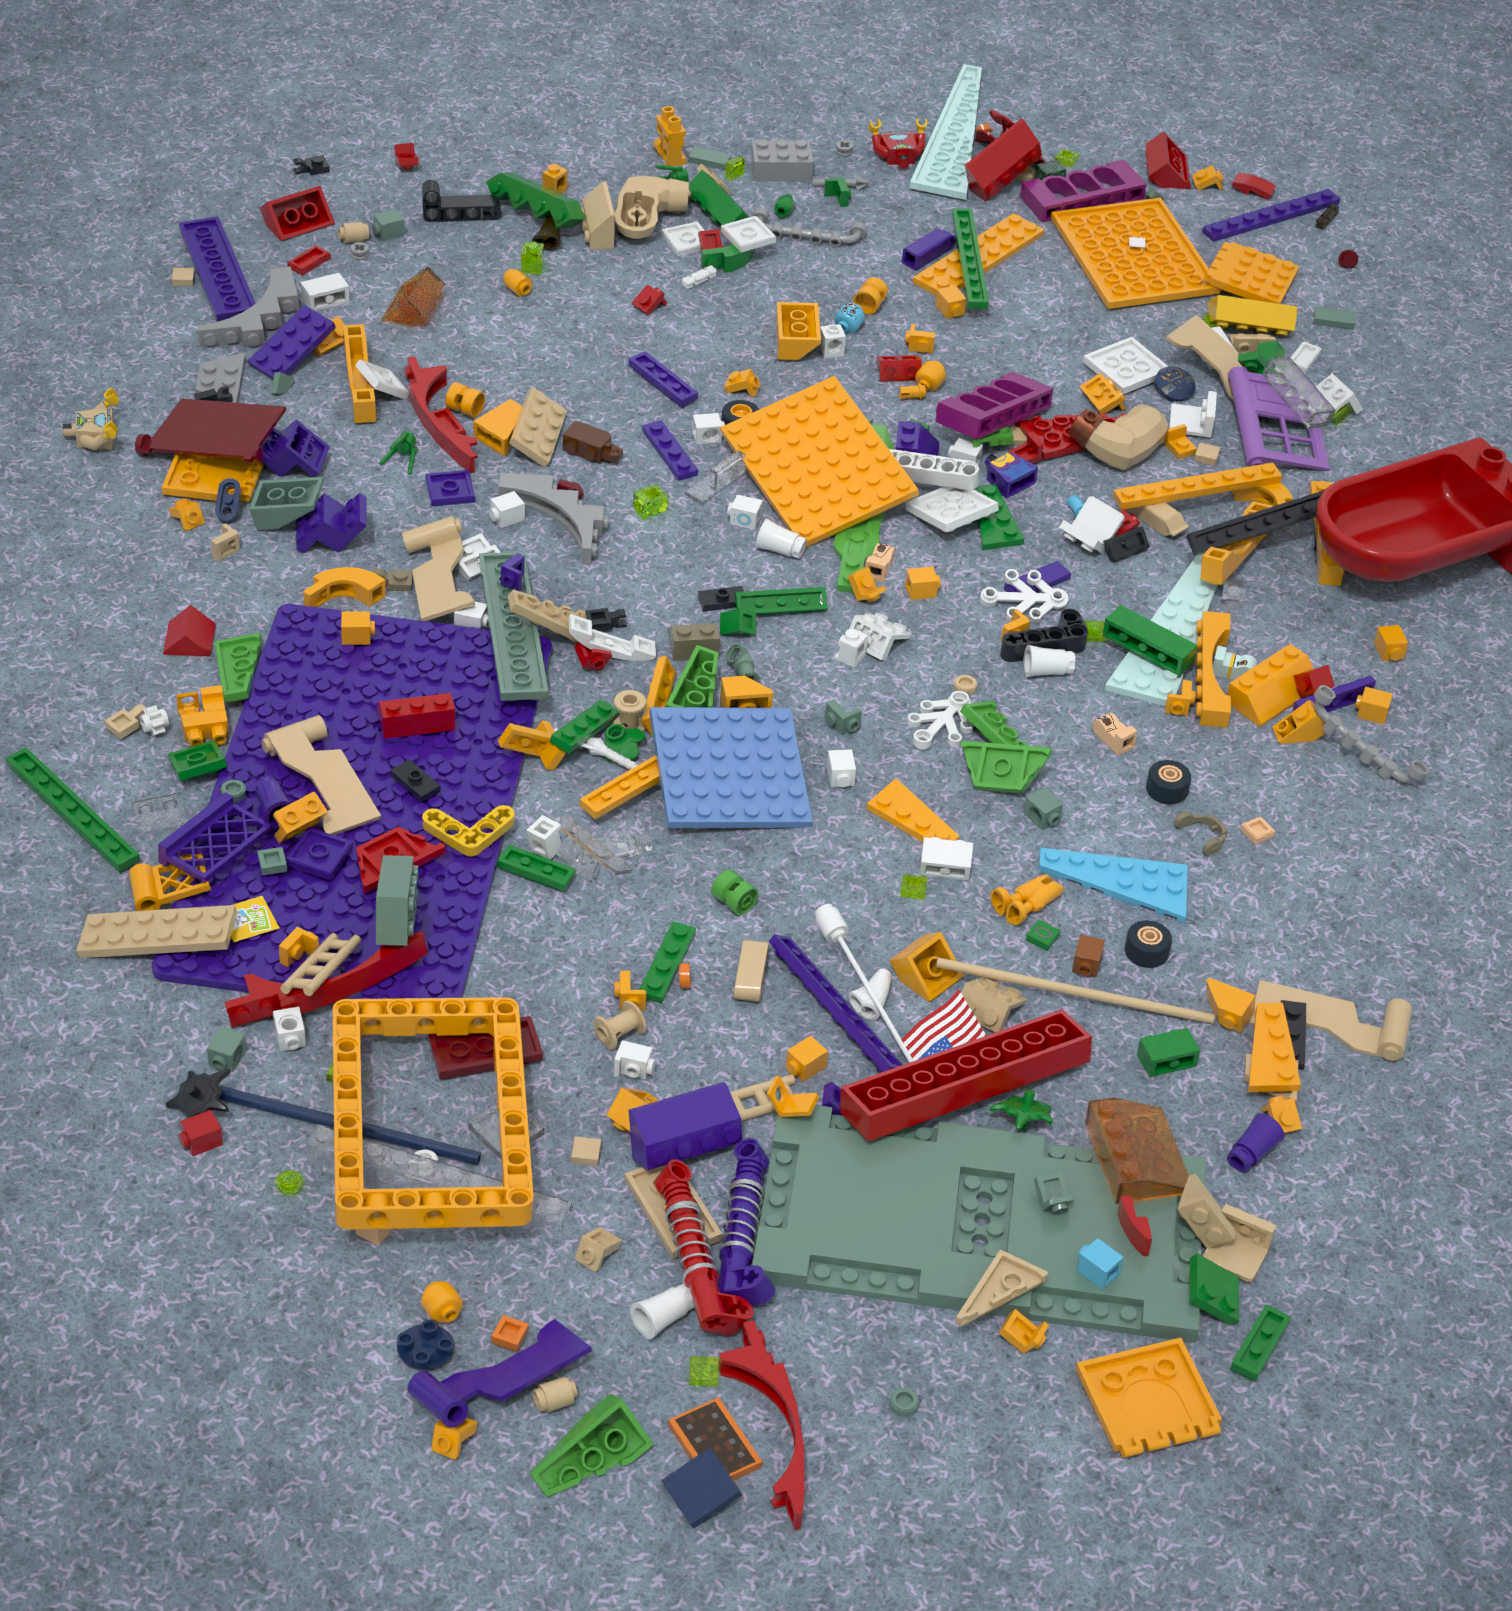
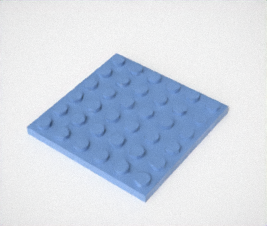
(729, 768)

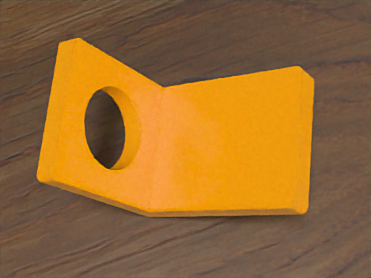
(791, 1104)

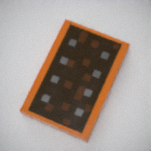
(715, 1428)

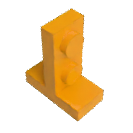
(533, 742)

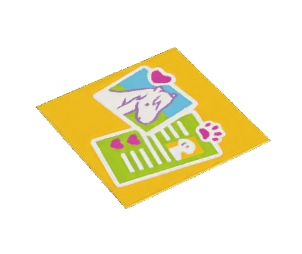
(252, 919)

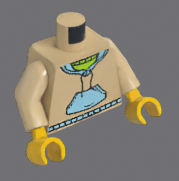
(95, 427)

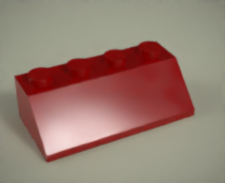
(1002, 160)

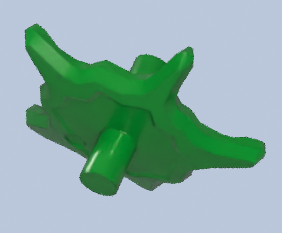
(1025, 1109)

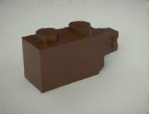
(590, 443)

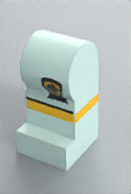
(1231, 665)

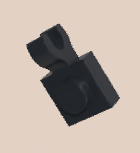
(313, 165)
(211, 395)
(603, 619)

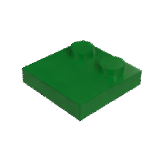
(197, 760)
(1214, 1289)

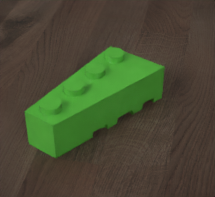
(697, 680)

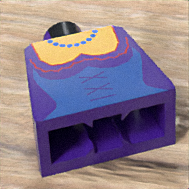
(1010, 473)

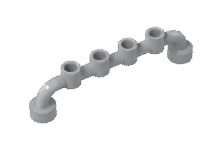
(857, 231)
(1351, 739)

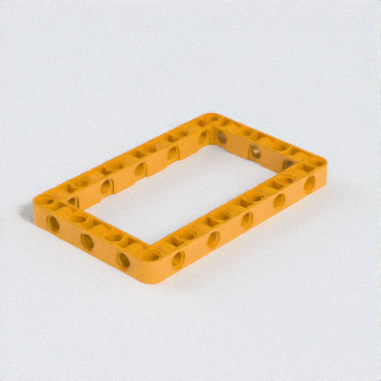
(430, 1207)

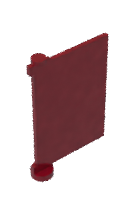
(213, 430)

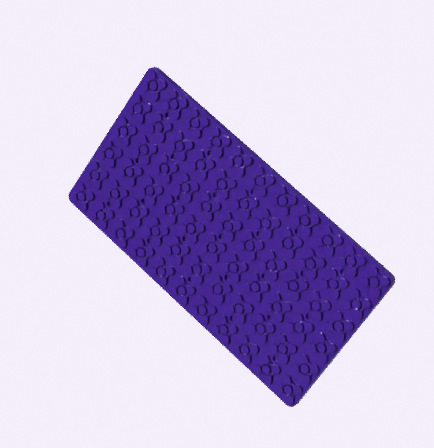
(313, 674)

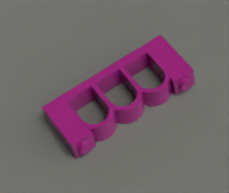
(1125, 184)
(994, 406)

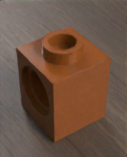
(1088, 956)

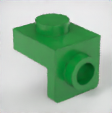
(838, 188)

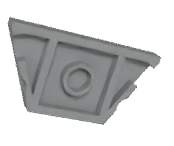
(220, 373)

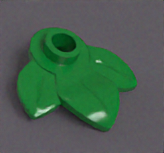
(623, 740)

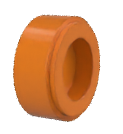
(685, 975)

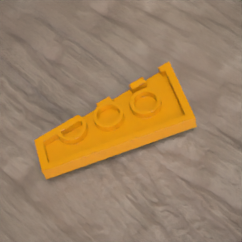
(908, 813)
(1273, 1058)

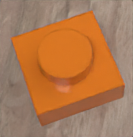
(509, 1333)

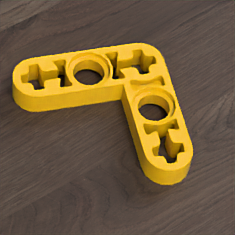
(466, 837)

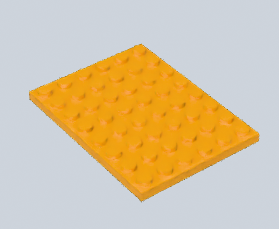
(1127, 274)
(819, 461)

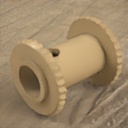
(630, 704)
(629, 1019)

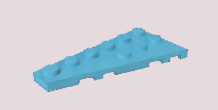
(1131, 880)

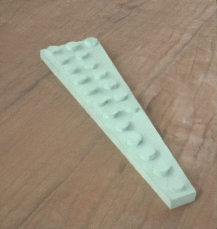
(951, 143)
(1178, 613)

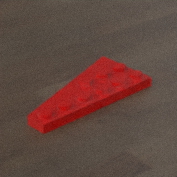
(1054, 433)

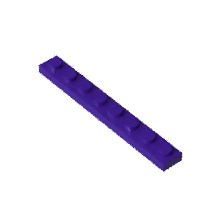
(1270, 215)
(833, 1001)

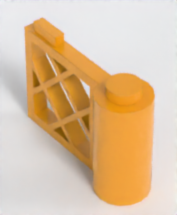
(148, 886)

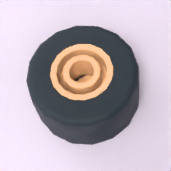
(1168, 782)
(1148, 944)

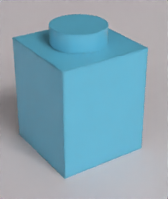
(1099, 1263)

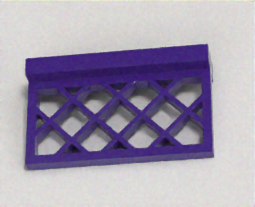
(200, 829)

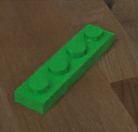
(783, 600)
(584, 726)
(667, 961)

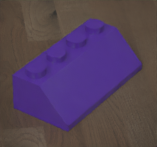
(684, 1126)

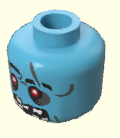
(850, 317)

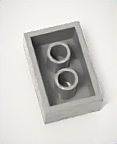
(781, 160)

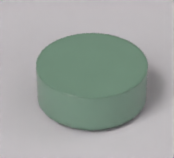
(235, 788)
(904, 1402)

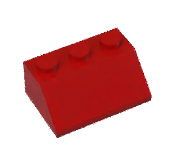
(1167, 163)
(297, 213)
(416, 715)

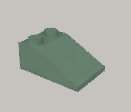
(284, 501)

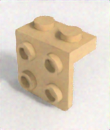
(991, 1001)
(1204, 1214)
(1248, 1249)

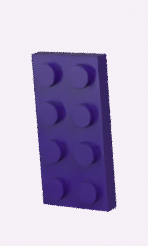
(292, 342)

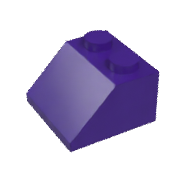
(916, 439)

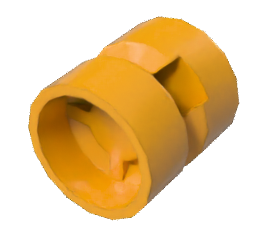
(871, 295)
(465, 400)

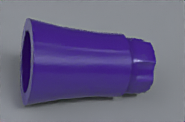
(271, 798)
(1255, 1142)

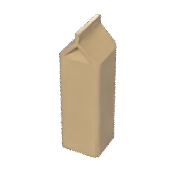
(1161, 518)

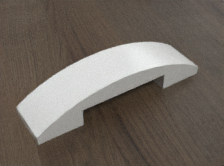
(635, 650)

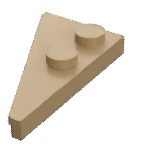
(1002, 1282)

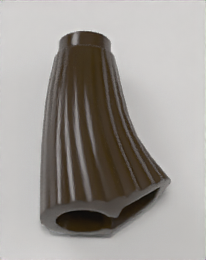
(548, 235)

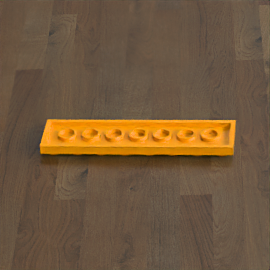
(995, 247)

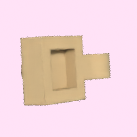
(125, 722)

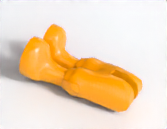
(1027, 898)

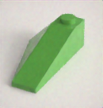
(597, 1442)

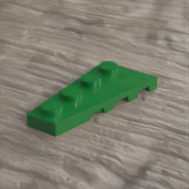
(999, 527)

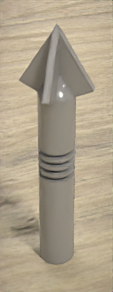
(859, 182)

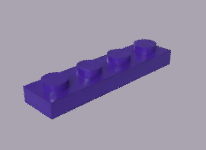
(663, 378)
(670, 450)
(1344, 694)

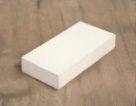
(1306, 356)

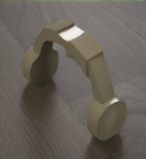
(1212, 846)

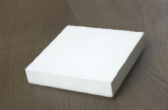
(748, 234)
(683, 238)
(382, 379)

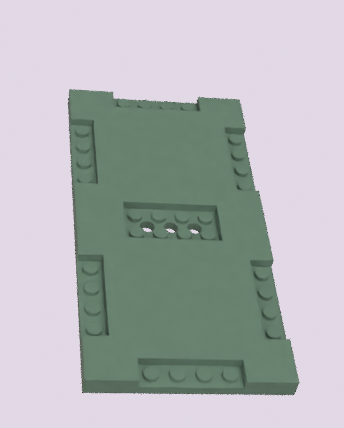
(903, 1210)

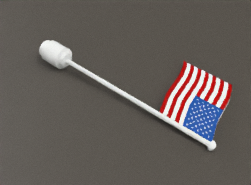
(939, 1031)

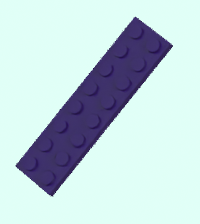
(216, 267)

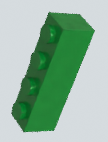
(715, 200)
(1150, 640)

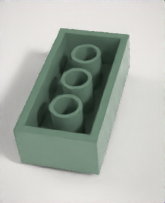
(396, 900)

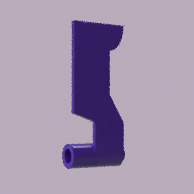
(447, 1398)

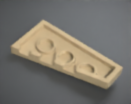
(543, 613)

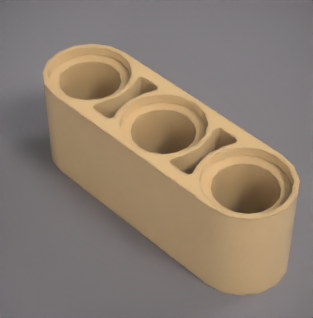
(751, 970)

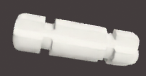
(698, 277)

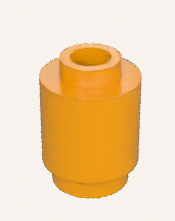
(517, 282)

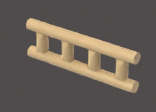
(320, 972)
(758, 1090)

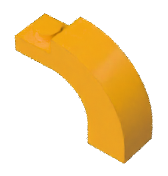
(1267, 494)
(345, 583)

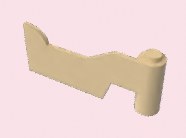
(1208, 345)
(434, 578)
(329, 771)
(1341, 1020)

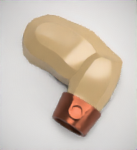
(1122, 442)

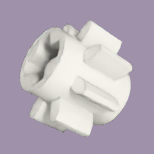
(154, 720)

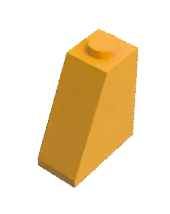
(498, 426)

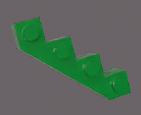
(542, 201)

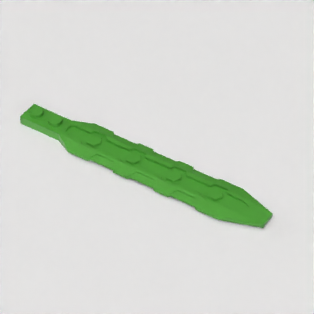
(859, 541)

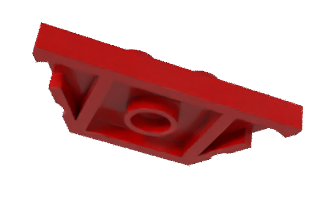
(393, 843)

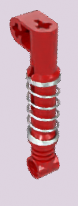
(715, 1310)

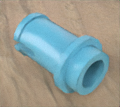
(1075, 504)

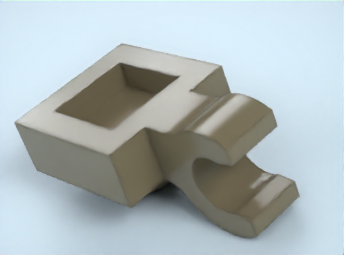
(396, 579)

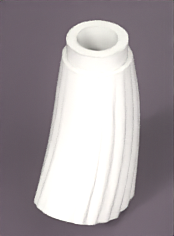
(862, 1001)

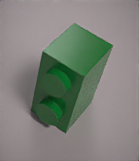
(1168, 1052)

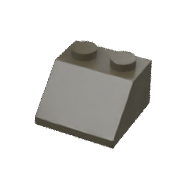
(686, 637)

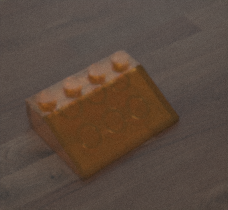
(1135, 1149)

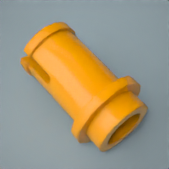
(910, 392)

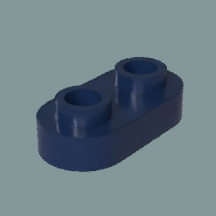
(228, 501)

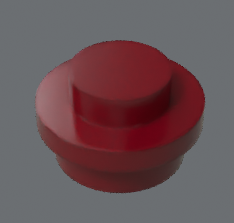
(1348, 258)

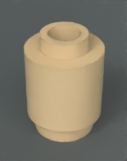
(353, 232)
(555, 1394)

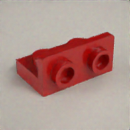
(898, 367)

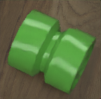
(734, 892)

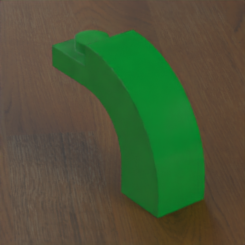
(727, 258)
(1257, 361)

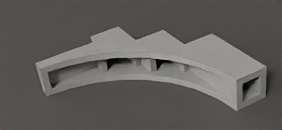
(263, 315)
(540, 494)

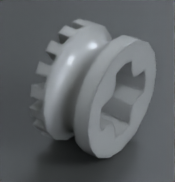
(844, 148)
(359, 251)

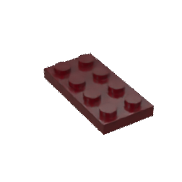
(474, 1052)

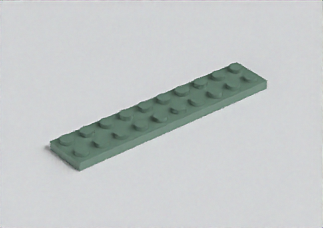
(513, 637)

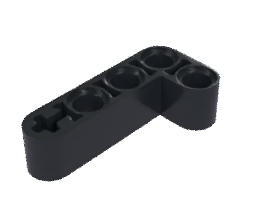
(457, 207)
(1068, 636)

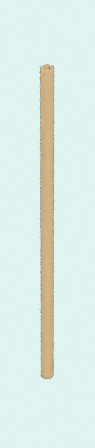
(1075, 990)

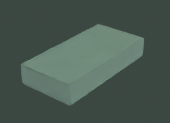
(709, 158)
(1334, 318)

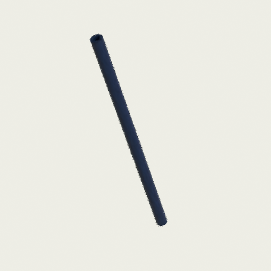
(368, 1130)

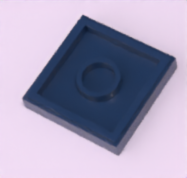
(701, 1487)

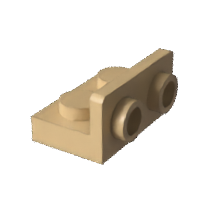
(1248, 342)

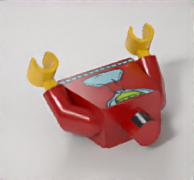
(898, 147)

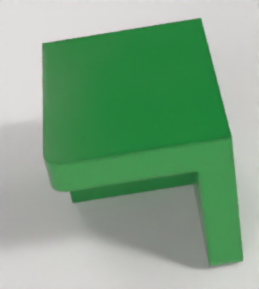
(738, 621)

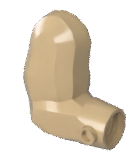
(642, 201)

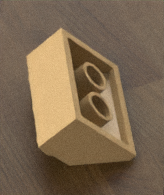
(599, 218)

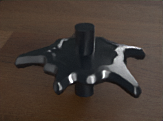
(200, 1093)

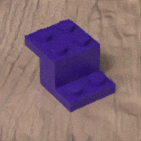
(294, 447)
(331, 523)

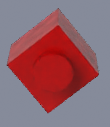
(1310, 680)
(200, 1133)

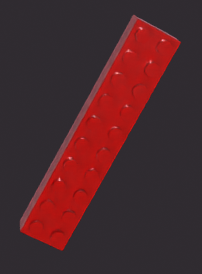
(964, 1074)

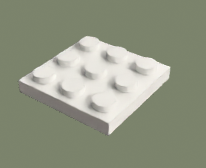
(1126, 364)
(951, 507)

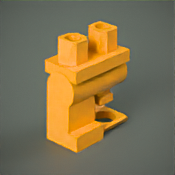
(671, 140)
(206, 724)

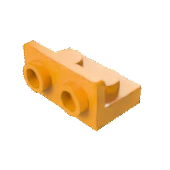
(1102, 394)
(299, 816)

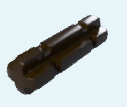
(1327, 216)

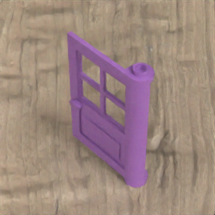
(1258, 398)

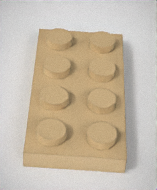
(538, 427)
(653, 1205)

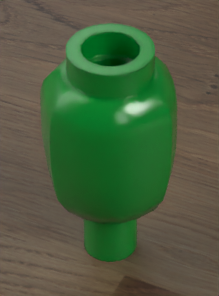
(784, 205)

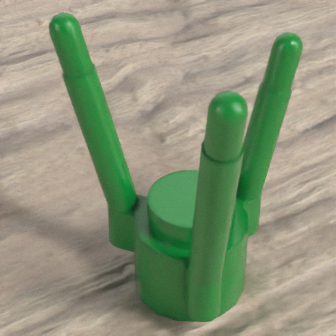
(677, 173)
(403, 445)

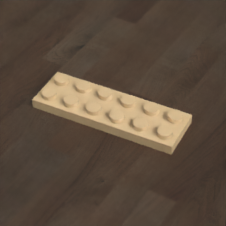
(157, 931)

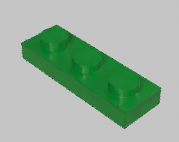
(536, 868)
(1260, 1342)

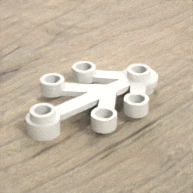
(1027, 596)
(923, 738)

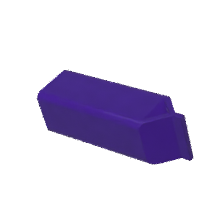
(927, 248)

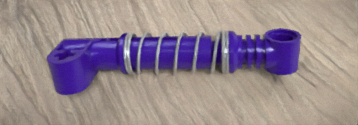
(736, 1252)

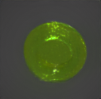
(289, 1182)

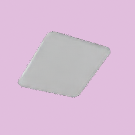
(1136, 242)

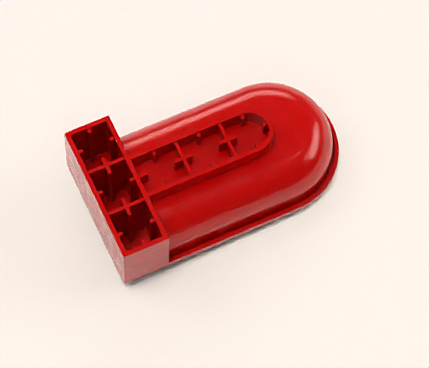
(1420, 513)

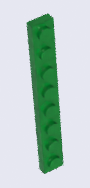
(970, 258)
(73, 809)

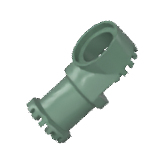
(743, 664)

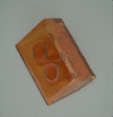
(415, 299)

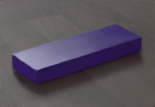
(1051, 574)

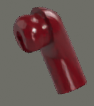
(568, 485)

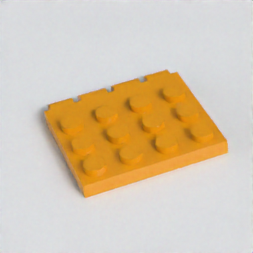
(1251, 273)
(200, 476)
(1149, 1397)

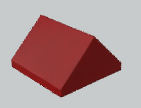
(190, 634)

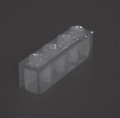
(1299, 392)

